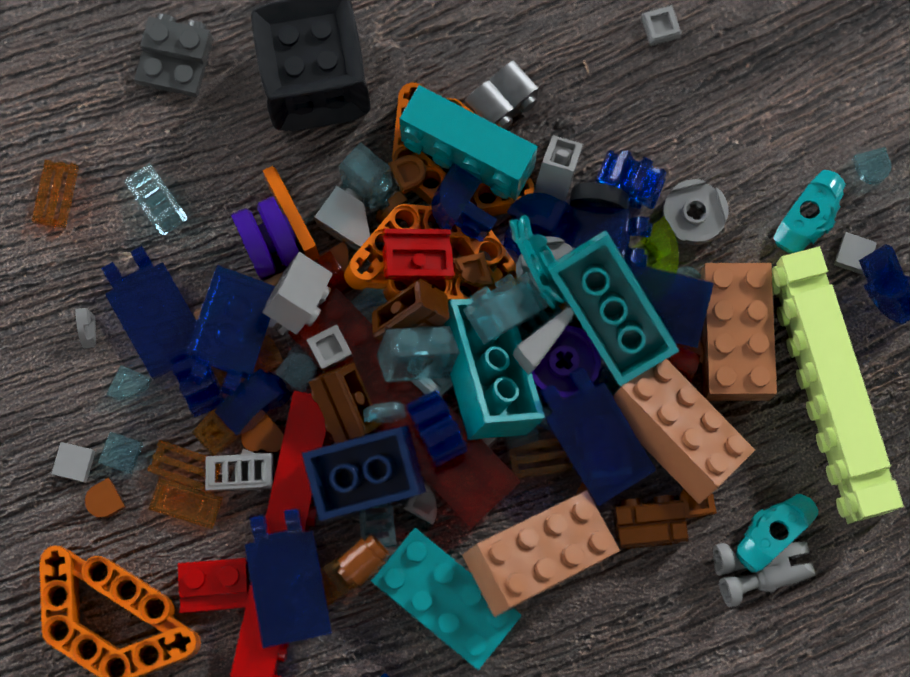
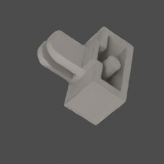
(297, 295)

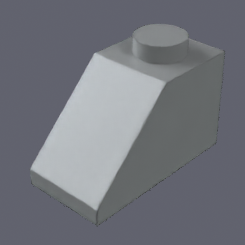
(558, 167)
(344, 218)

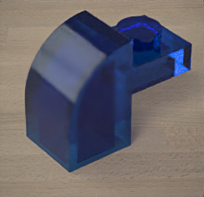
(453, 206)
(546, 216)
(887, 283)
(253, 401)

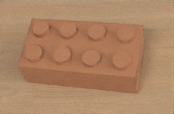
(739, 333)
(682, 429)
(540, 553)

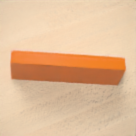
(289, 209)

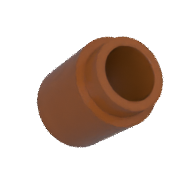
(362, 560)

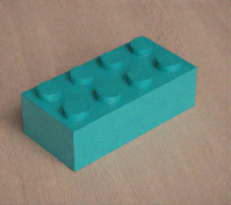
(471, 142)
(612, 308)
(489, 383)
(443, 598)

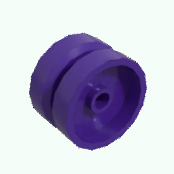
(266, 238)
(574, 350)

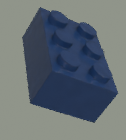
(364, 472)

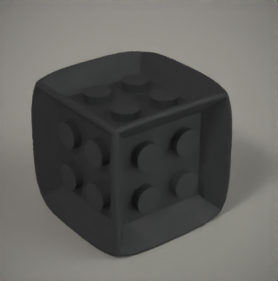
(310, 63)

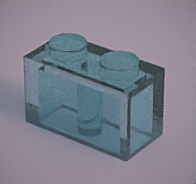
(366, 176)
(504, 307)
(417, 353)

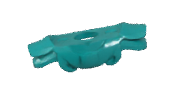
(797, 231)
(537, 257)
(759, 547)

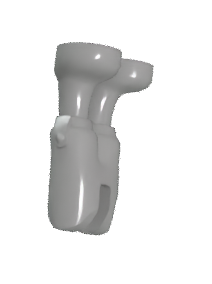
(775, 575)

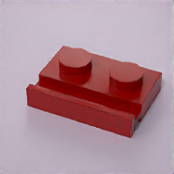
(417, 254)
(213, 585)

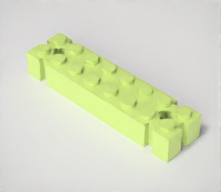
(833, 387)

